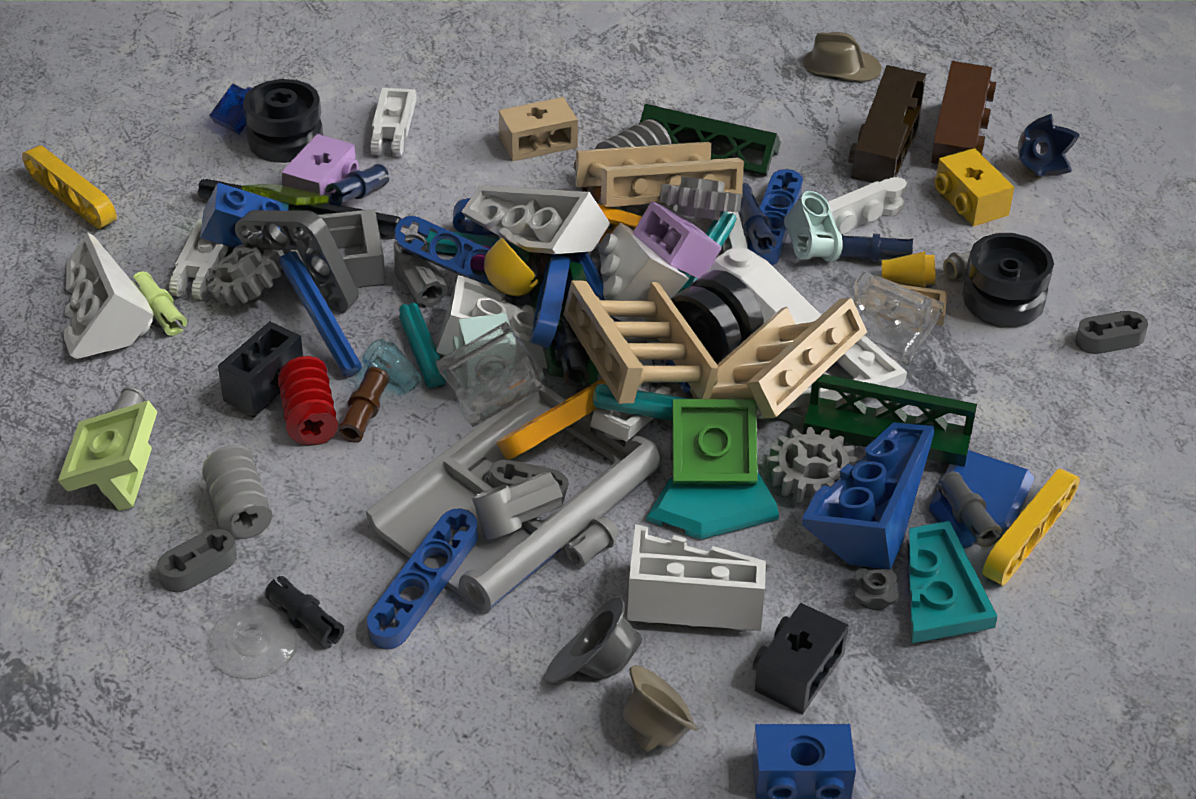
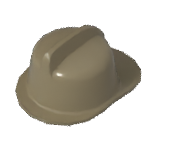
(841, 57)
(656, 711)

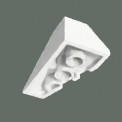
(539, 218)
(766, 284)
(478, 299)
(104, 303)

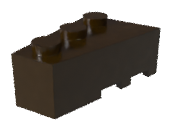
(889, 126)

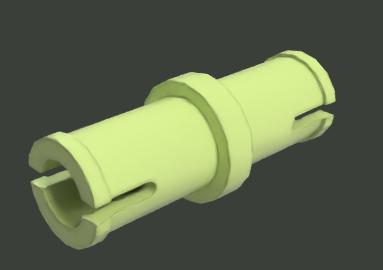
(161, 304)

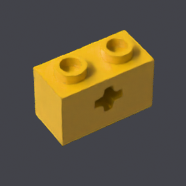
(974, 187)

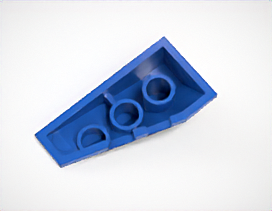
(872, 502)

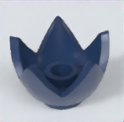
(1054, 144)

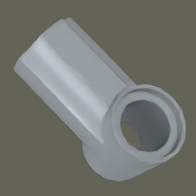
(418, 274)
(505, 507)

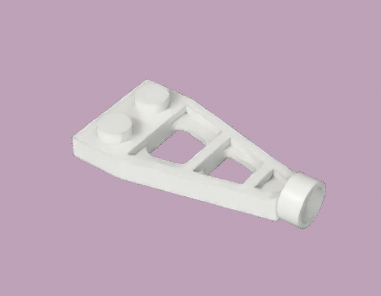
(866, 364)

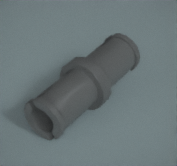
(969, 509)

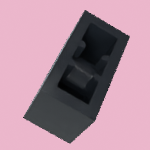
(252, 370)
(800, 657)

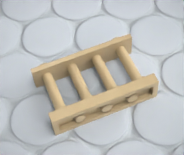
(637, 173)
(787, 357)
(619, 360)

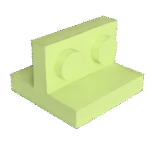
(111, 453)

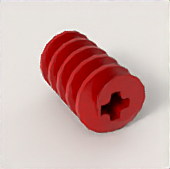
(307, 401)

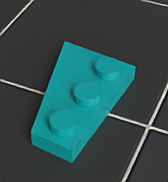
(944, 586)

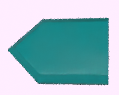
(713, 508)

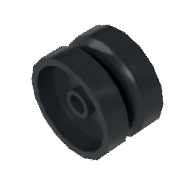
(281, 118)
(1007, 279)
(719, 312)

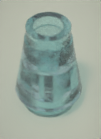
(391, 360)

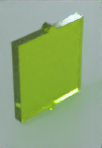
(286, 194)

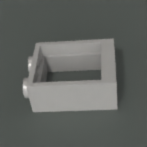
(357, 229)

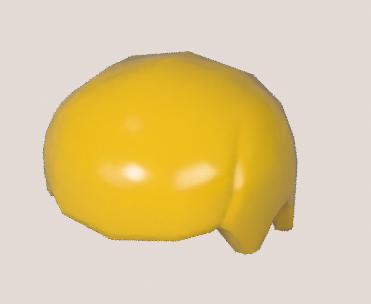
(508, 271)

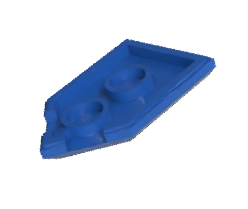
(997, 482)

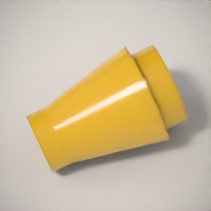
(911, 270)

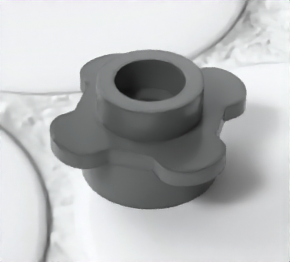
(875, 588)

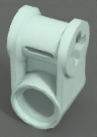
(813, 228)

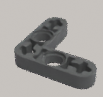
(312, 239)

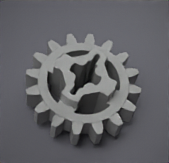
(700, 198)
(244, 274)
(811, 461)

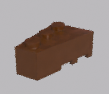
(963, 110)

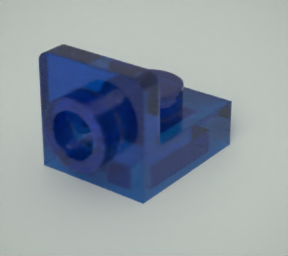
(230, 110)

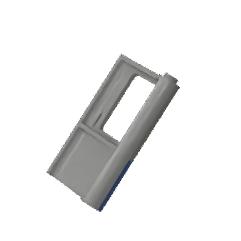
(459, 473)

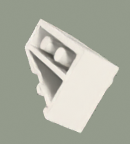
(631, 266)
(692, 585)

